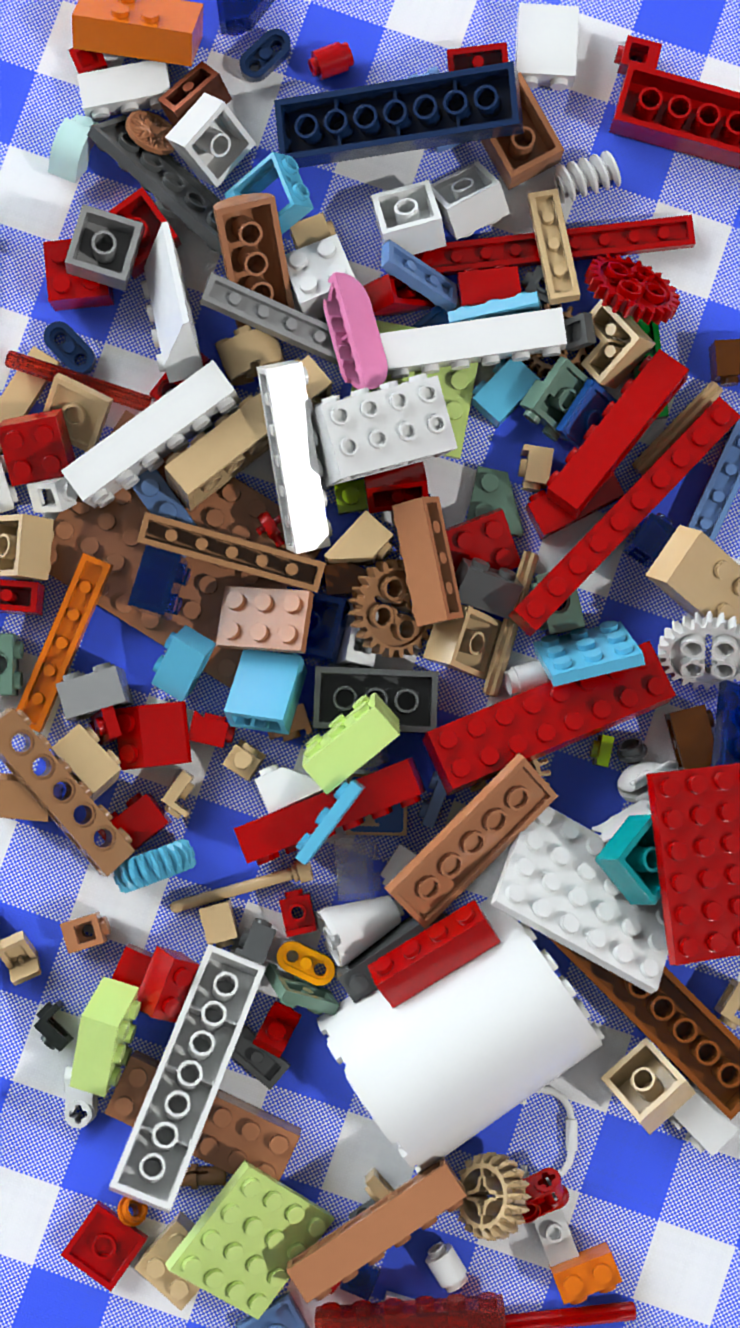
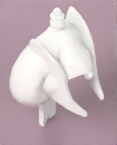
(633, 788)

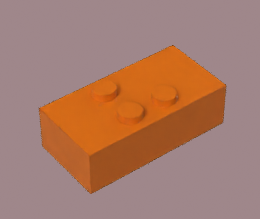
(140, 29)

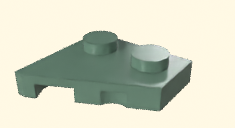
(494, 491)
(301, 993)

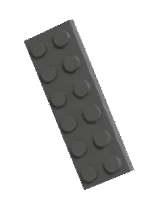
(162, 177)

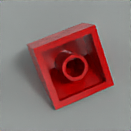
(153, 735)

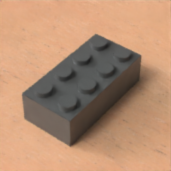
(408, 693)

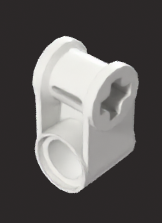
(75, 1098)

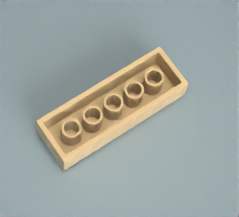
(231, 445)

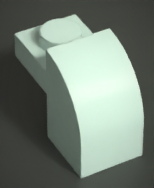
(71, 148)

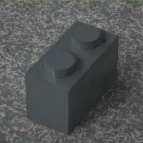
(487, 587)

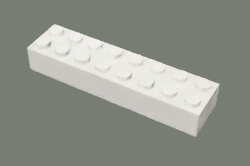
(187, 1079)

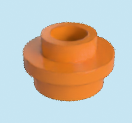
(139, 1212)

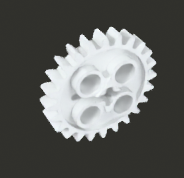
(683, 650)

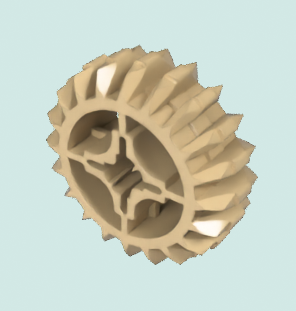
(495, 1216)

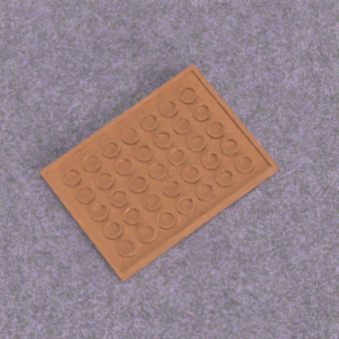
(113, 535)

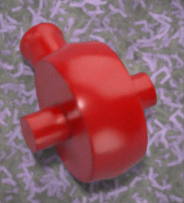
(269, 526)

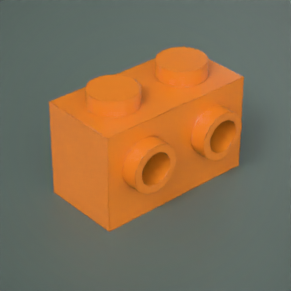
(586, 1274)

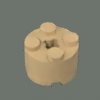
(246, 352)

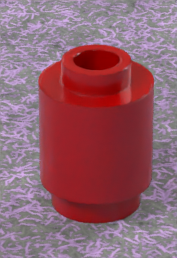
(330, 60)

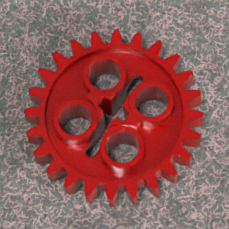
(632, 289)

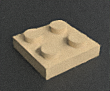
(83, 410)

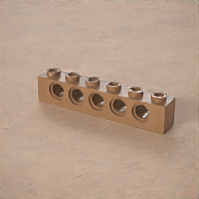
(117, 843)

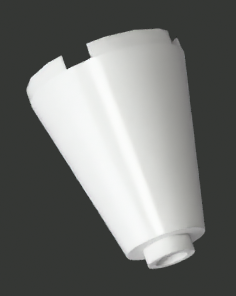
(357, 926)

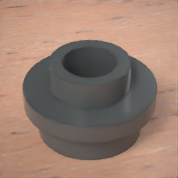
(631, 750)

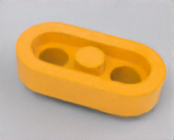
(305, 964)

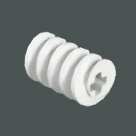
(586, 174)

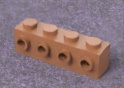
(427, 561)

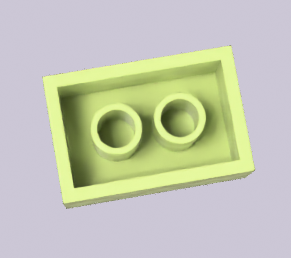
(350, 742)
(105, 1037)

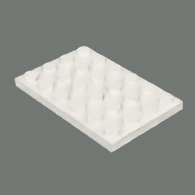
(569, 898)

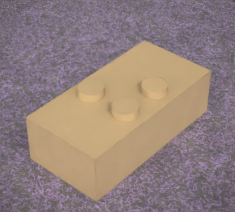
(698, 574)

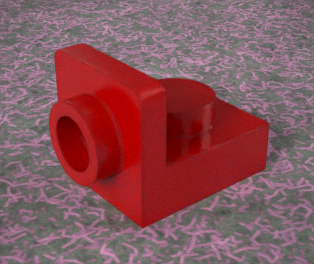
(277, 1029)

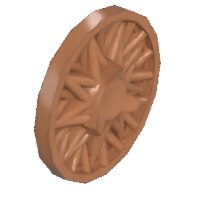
(149, 132)

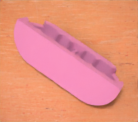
(354, 333)

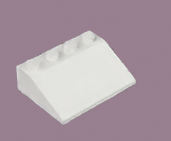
(170, 310)

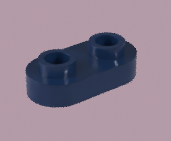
(263, 56)
(70, 349)

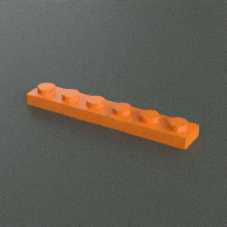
(64, 639)

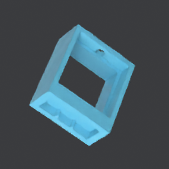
(266, 172)

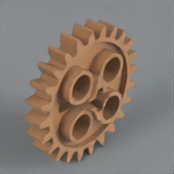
(384, 633)

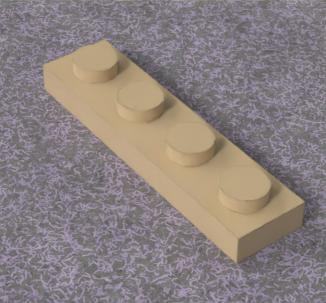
(553, 247)

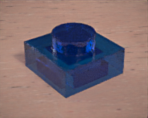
(363, 1282)

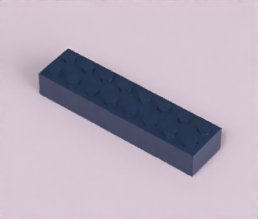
(400, 115)

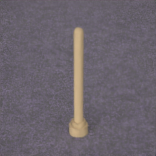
(297, 872)

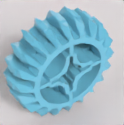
(154, 866)

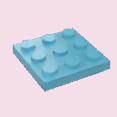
(588, 653)

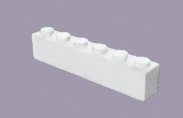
(474, 342)
(294, 456)

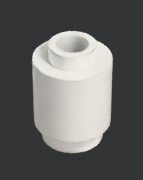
(525, 677)
(446, 1267)

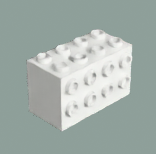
(382, 429)

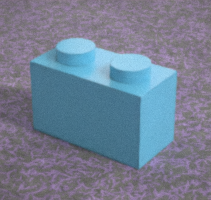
(503, 391)
(182, 663)

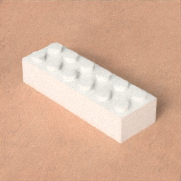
(152, 436)

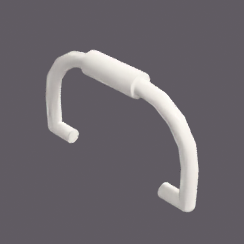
(571, 1131)

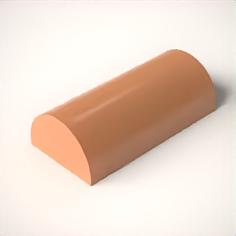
(253, 245)

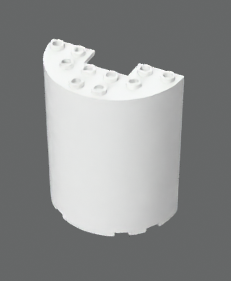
(462, 1045)

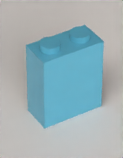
(266, 691)

